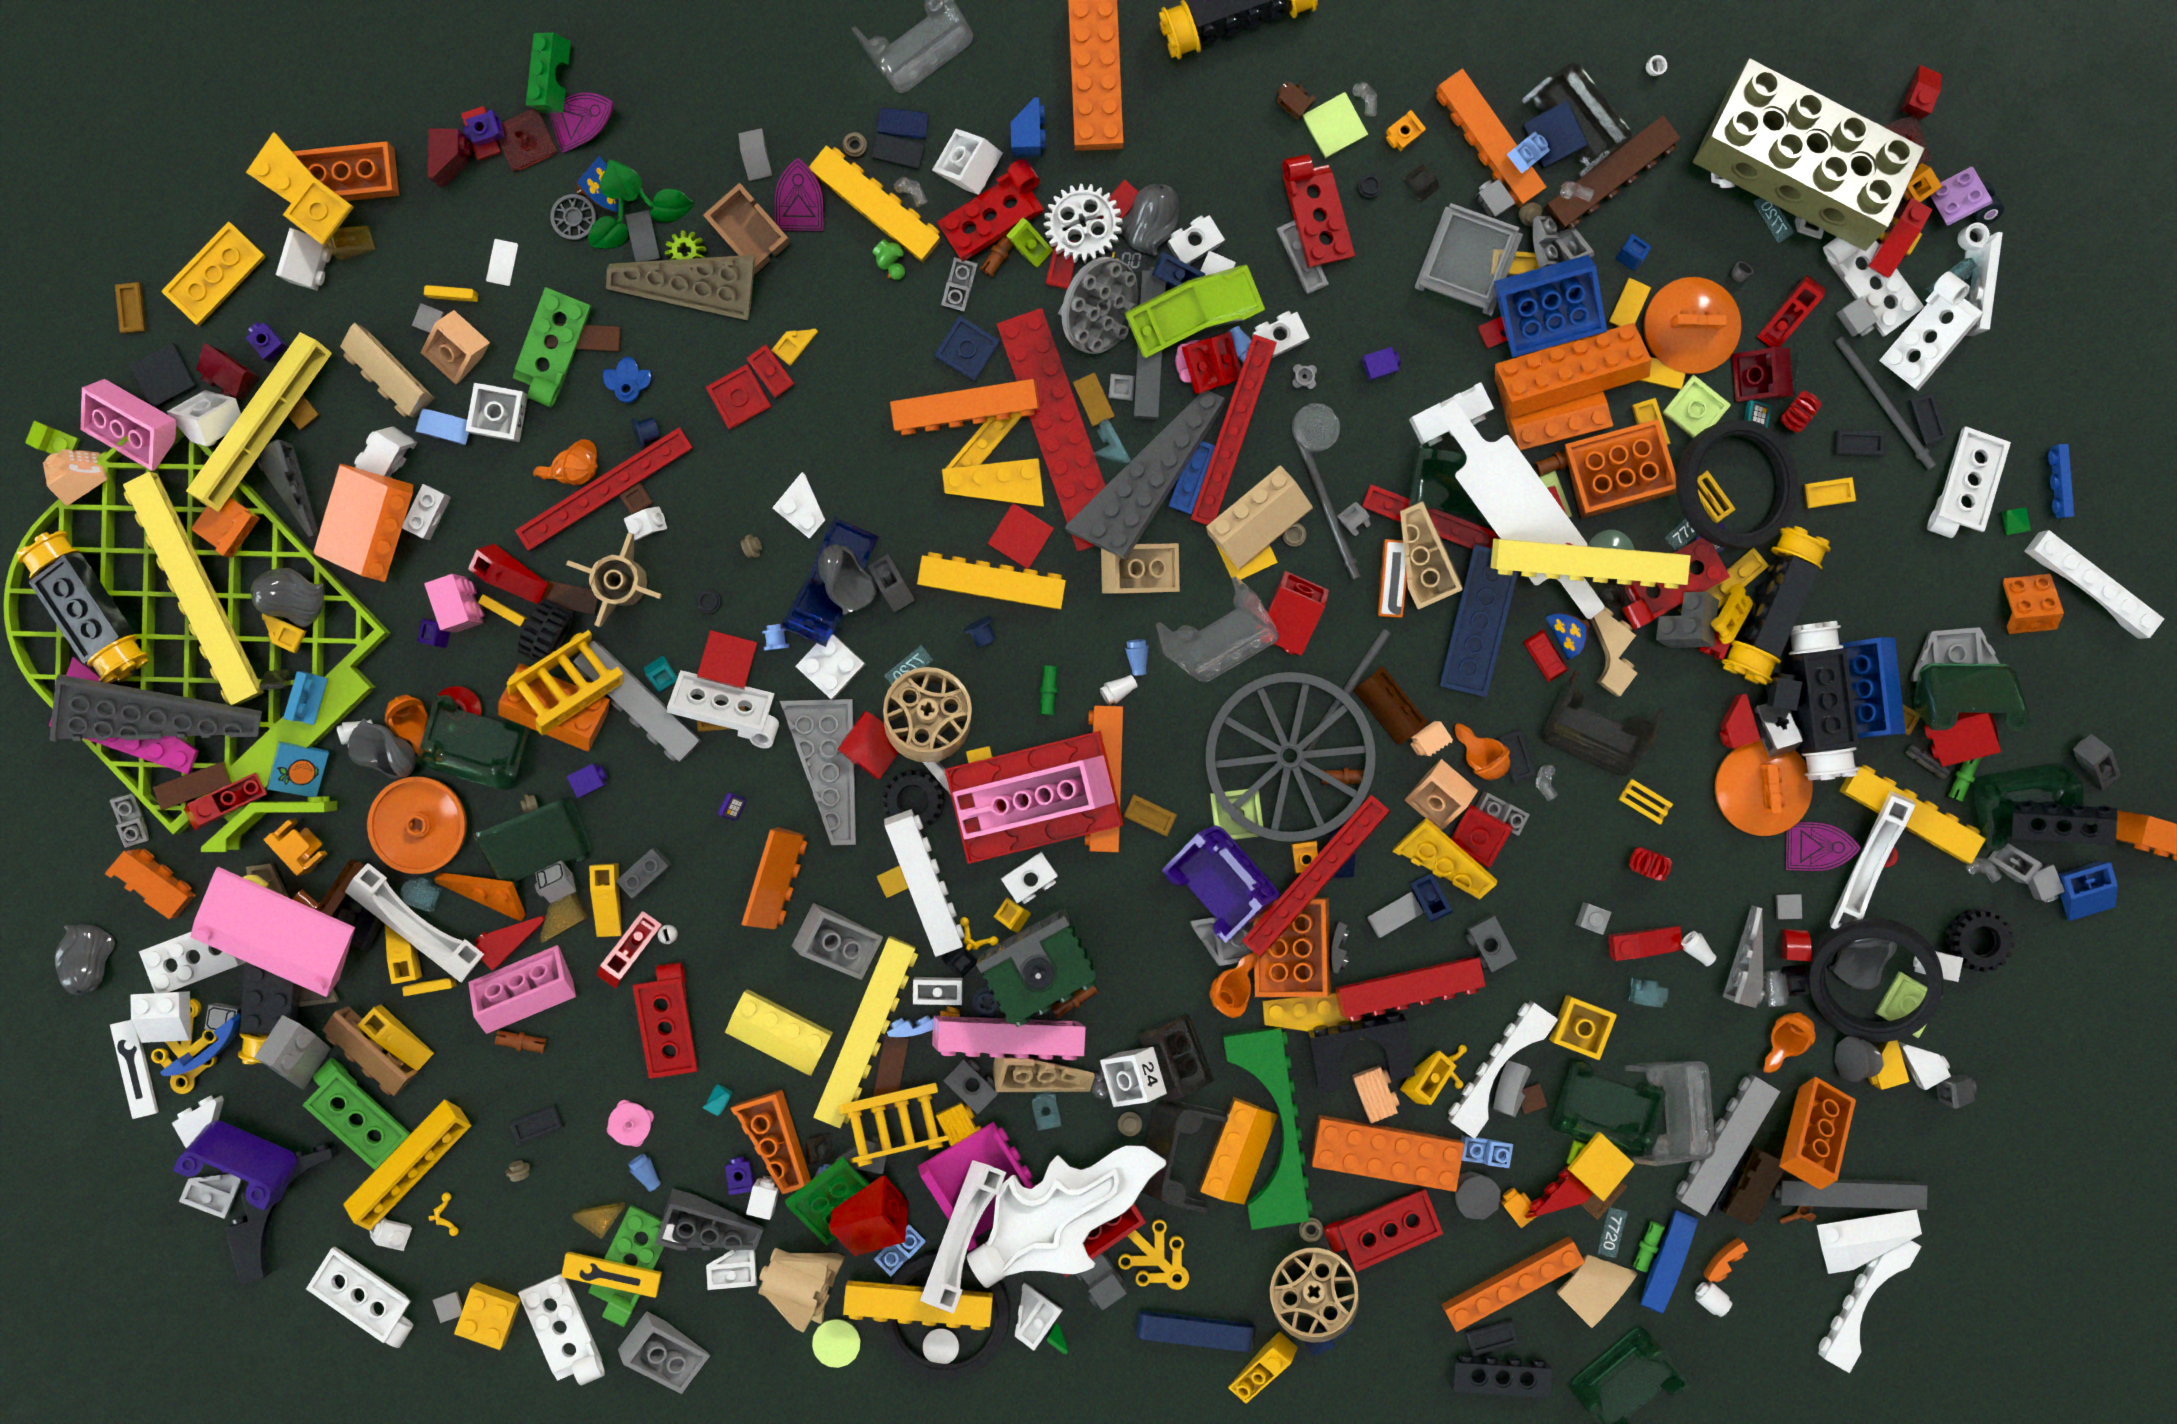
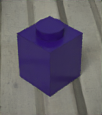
(1381, 363)
(587, 780)

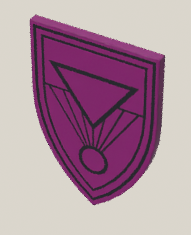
(581, 119)
(799, 199)
(1818, 847)

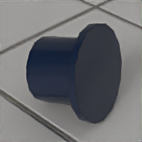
(645, 431)
(981, 631)
(984, 1002)

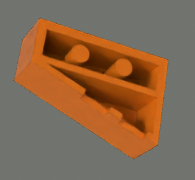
(2147, 833)
(152, 882)

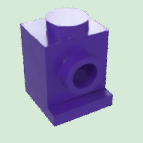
(492, 128)
(273, 344)
(739, 1164)

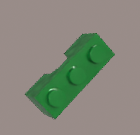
(543, 90)

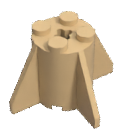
(604, 577)
(800, 1284)

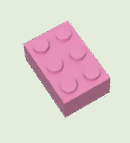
(455, 603)

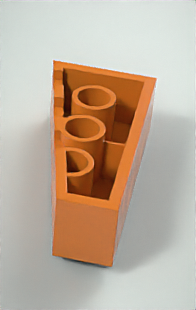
(775, 1139)

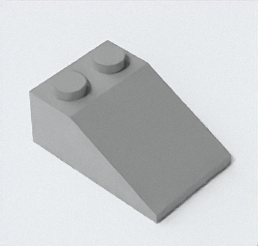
(836, 941)
(293, 1052)
(662, 1353)

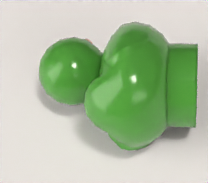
(887, 255)

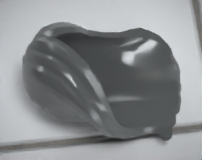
(1151, 218)
(845, 579)
(287, 595)
(379, 749)
(82, 958)
(1863, 962)

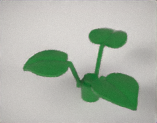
(625, 184)

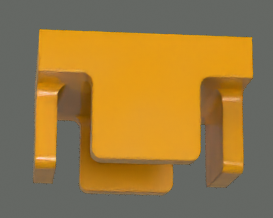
(296, 847)

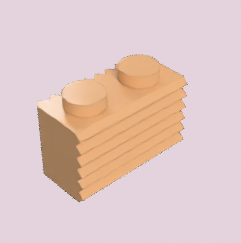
(1430, 739)
(1375, 1093)

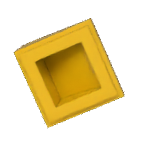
(1012, 915)

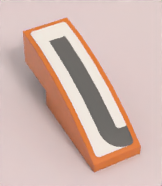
(1392, 580)

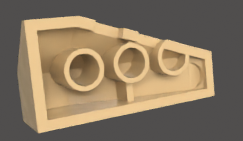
(1426, 559)
(1038, 1075)

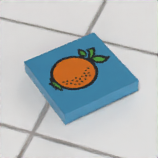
(297, 769)

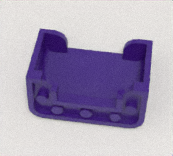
(1222, 880)
(244, 1156)

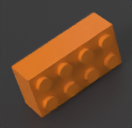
(354, 170)
(577, 730)
(1817, 1133)

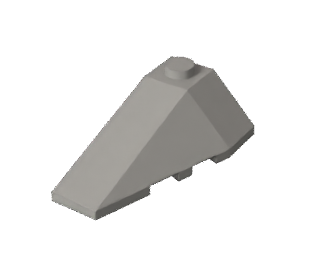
(1746, 975)

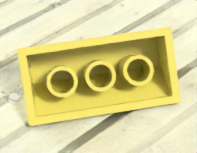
(778, 1032)

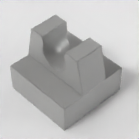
(1353, 517)

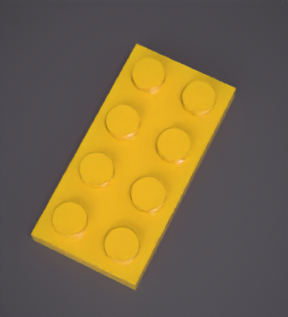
(213, 274)

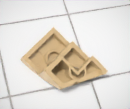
(1595, 1288)

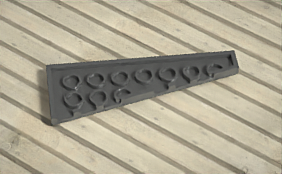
(1132, 498)
(112, 711)

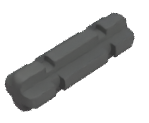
(1928, 761)

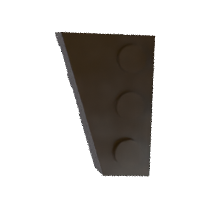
(1755, 1183)

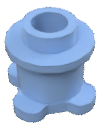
(775, 637)

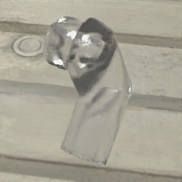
(1369, 96)
(912, 187)
(1570, 188)
(1543, 781)
(1985, 866)
(1099, 1085)

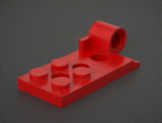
(1299, 176)
(1014, 184)
(1645, 609)
(671, 987)
(1349, 1232)

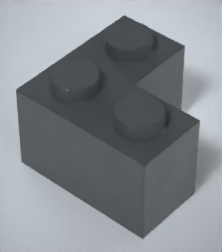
(1693, 625)
(1103, 1282)

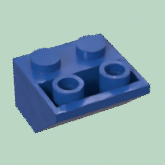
(1026, 135)
(2088, 889)

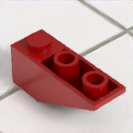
(507, 573)
(224, 801)
(1560, 1195)

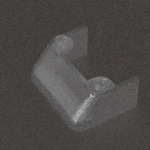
(922, 47)
(1223, 643)
(1686, 1112)

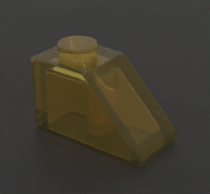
(561, 916)

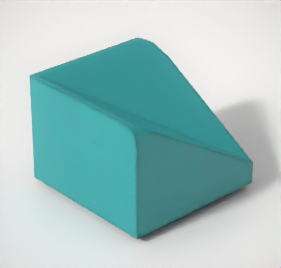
(718, 1100)

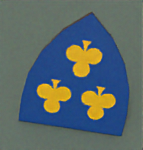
(589, 185)
(1569, 632)

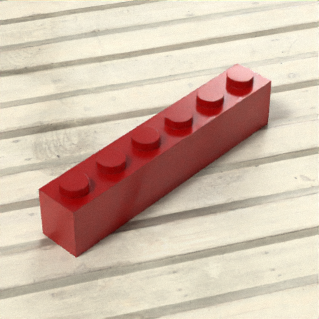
(1410, 987)

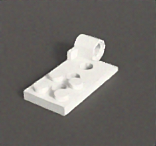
(1842, 259)
(1983, 282)
(1946, 297)
(1949, 510)
(752, 724)
(187, 971)
(388, 1327)
(586, 1362)

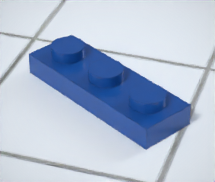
(1191, 479)
(2061, 481)

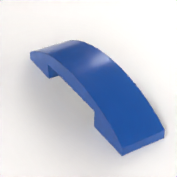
(224, 1033)

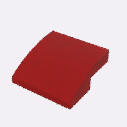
(1212, 362)
(869, 745)

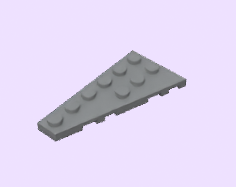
(818, 732)

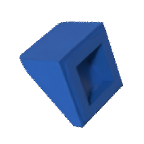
(1633, 252)

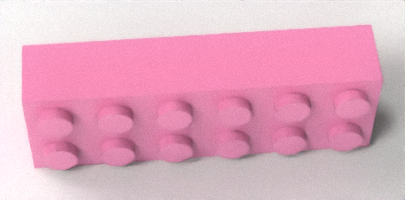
(1000, 1037)

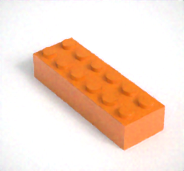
(1095, 74)
(1572, 370)
(1387, 1153)

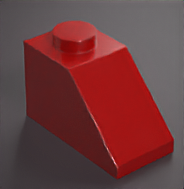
(1922, 92)
(1739, 724)

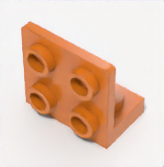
(227, 527)
(2033, 604)

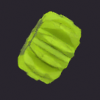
(690, 241)

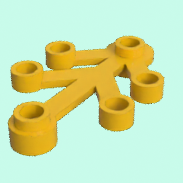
(182, 1049)
(1155, 1257)

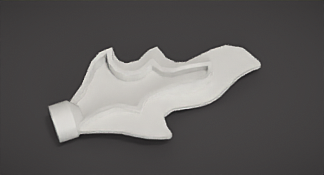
(1050, 1222)

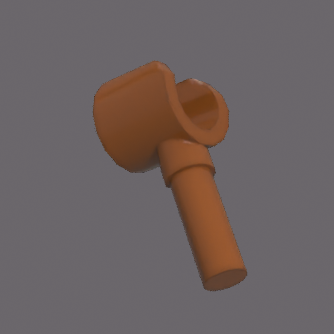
(1801, 1213)

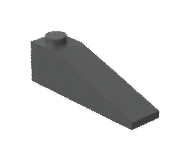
(283, 470)
(702, 1224)

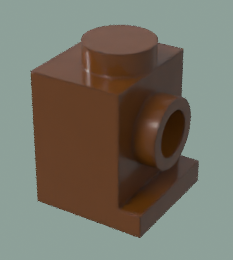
(1294, 99)

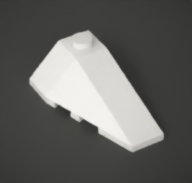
(1860, 1240)

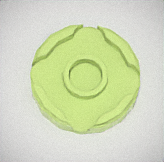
(836, 1342)

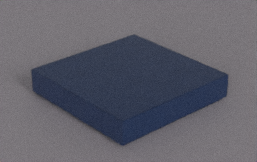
(1560, 131)
(967, 348)

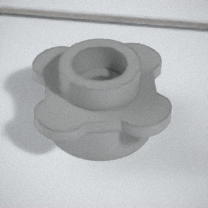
(1307, 370)

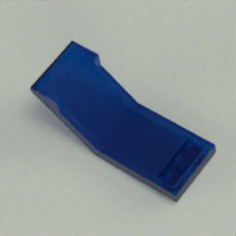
(813, 612)

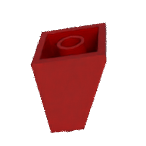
(1296, 611)
(1970, 738)
(871, 1218)

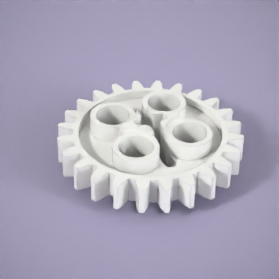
(1089, 243)

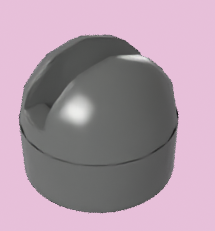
(1742, 272)

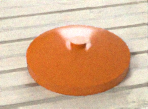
(416, 825)

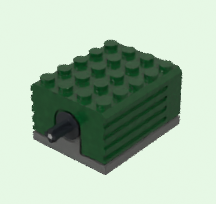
(1037, 967)

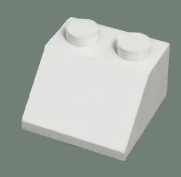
(967, 161)
(303, 260)
(206, 417)
(161, 1016)

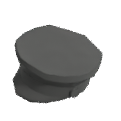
(1857, 1059)
(1477, 1195)

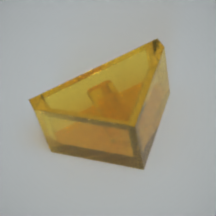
(350, 242)
(599, 1218)

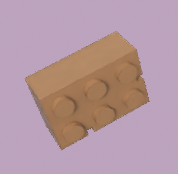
(745, 227)

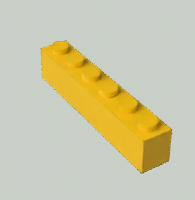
(875, 204)
(991, 582)
(1925, 821)
(407, 1165)
(904, 1303)

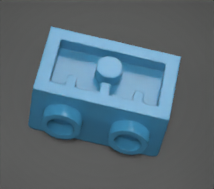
(305, 698)

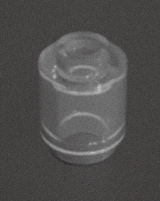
(1775, 988)

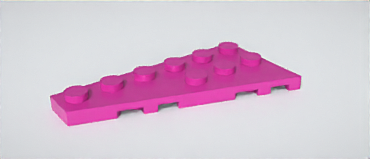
(165, 751)

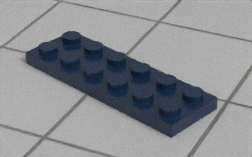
(1478, 626)

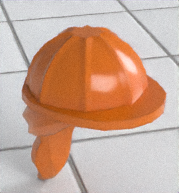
(572, 465)
(407, 719)
(1485, 755)
(1233, 988)
(1789, 1038)

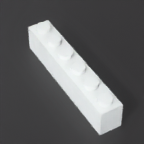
(923, 882)

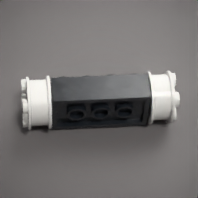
(1825, 701)

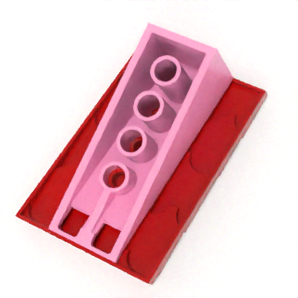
(1034, 797)

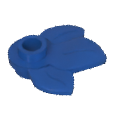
(626, 376)

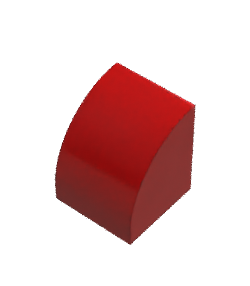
(1796, 945)

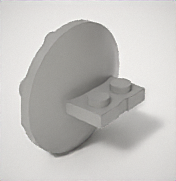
(1098, 303)

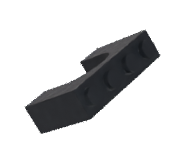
(1329, 1042)

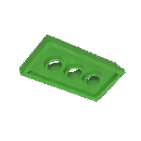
(547, 385)
(336, 1082)
(622, 1302)

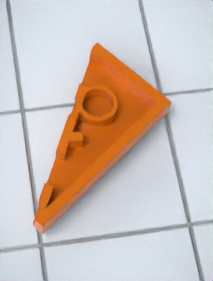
(490, 892)

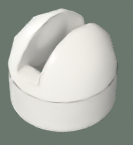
(1660, 65)
(672, 933)

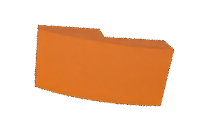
(1718, 1266)

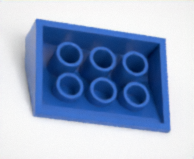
(1551, 305)

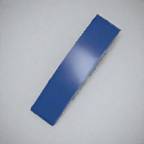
(1669, 1262)

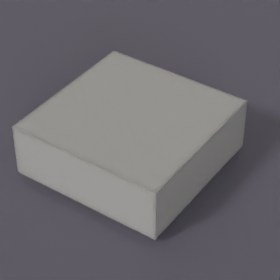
(426, 317)
(1121, 387)
(1788, 906)
(448, 1306)

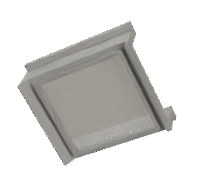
(1468, 256)

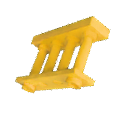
(567, 705)
(877, 1105)

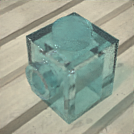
(420, 893)

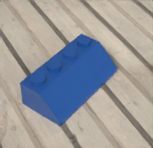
(1877, 683)

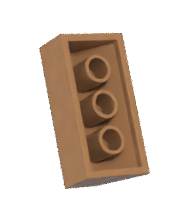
(374, 1059)

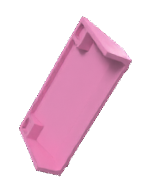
(272, 932)

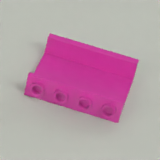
(947, 1171)

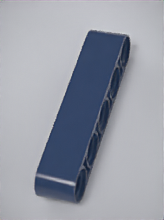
(1195, 1331)

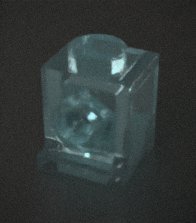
(1647, 993)
(1046, 1121)

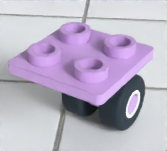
(1967, 195)

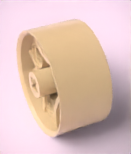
(931, 704)
(1309, 1305)

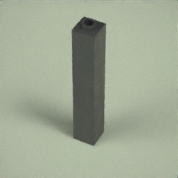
(1148, 369)
(1853, 1193)

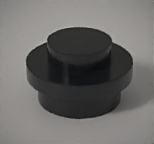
(1370, 185)
(708, 601)

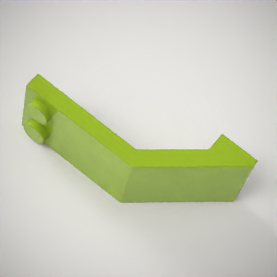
(1193, 307)
(230, 835)

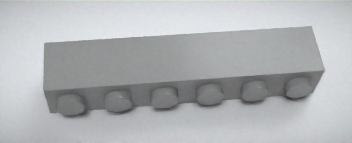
(643, 707)
(1731, 1139)

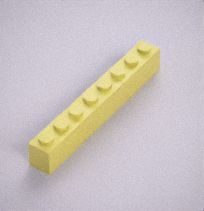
(259, 422)
(1590, 562)
(865, 1030)

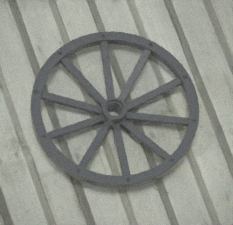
(1306, 680)

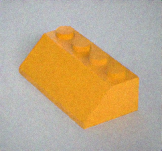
(1238, 1151)

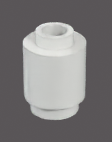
(1713, 1298)

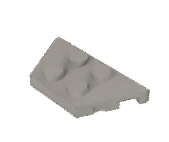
(1955, 646)
(1222, 952)

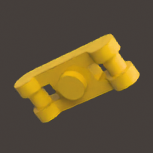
(1732, 614)

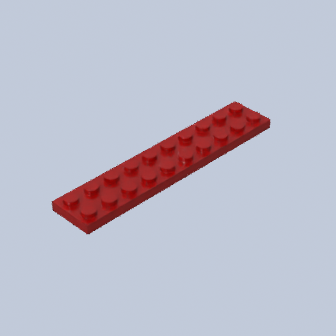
(1058, 420)

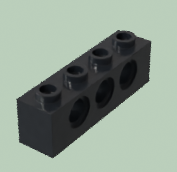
(2075, 831)
(1537, 1386)

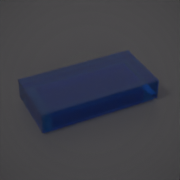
(903, 123)

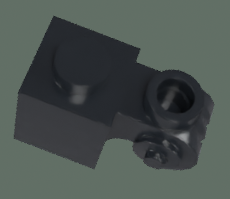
(1783, 691)

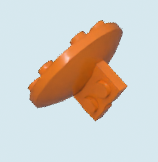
(1692, 325)
(1762, 792)

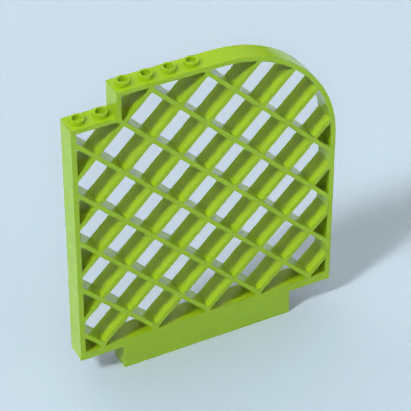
(345, 683)

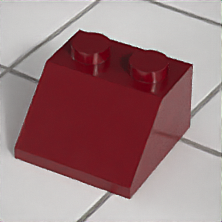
(447, 154)
(225, 372)
(1762, 374)

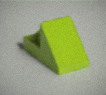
(1029, 242)
(50, 439)

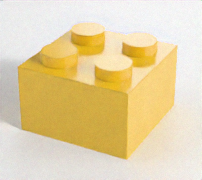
(1582, 1027)
(488, 1316)

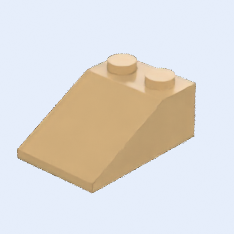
(1144, 571)

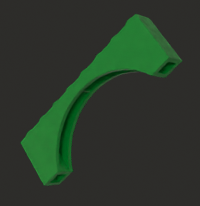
(1283, 1196)

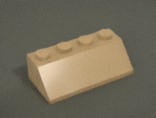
(386, 371)
(1259, 517)

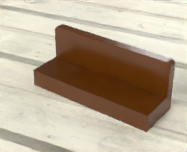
(1390, 706)

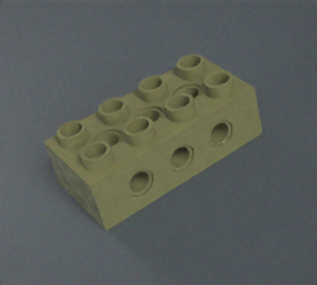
(1808, 155)

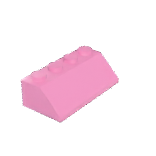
(114, 413)
(521, 989)

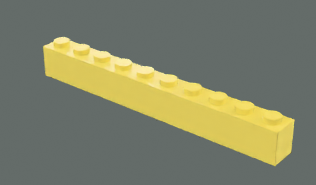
(192, 588)

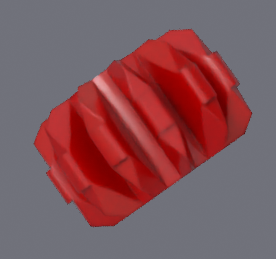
(1800, 411)
(1650, 864)

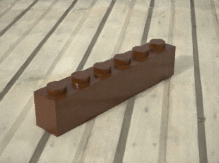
(1614, 171)

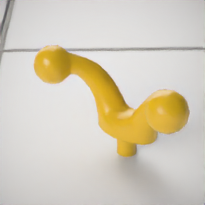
(964, 921)
(1462, 1049)
(446, 1197)

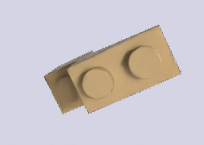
(1614, 640)

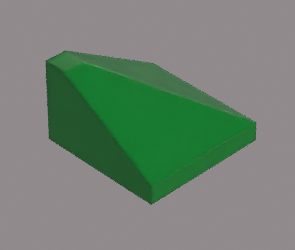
(2016, 521)
(1056, 1339)

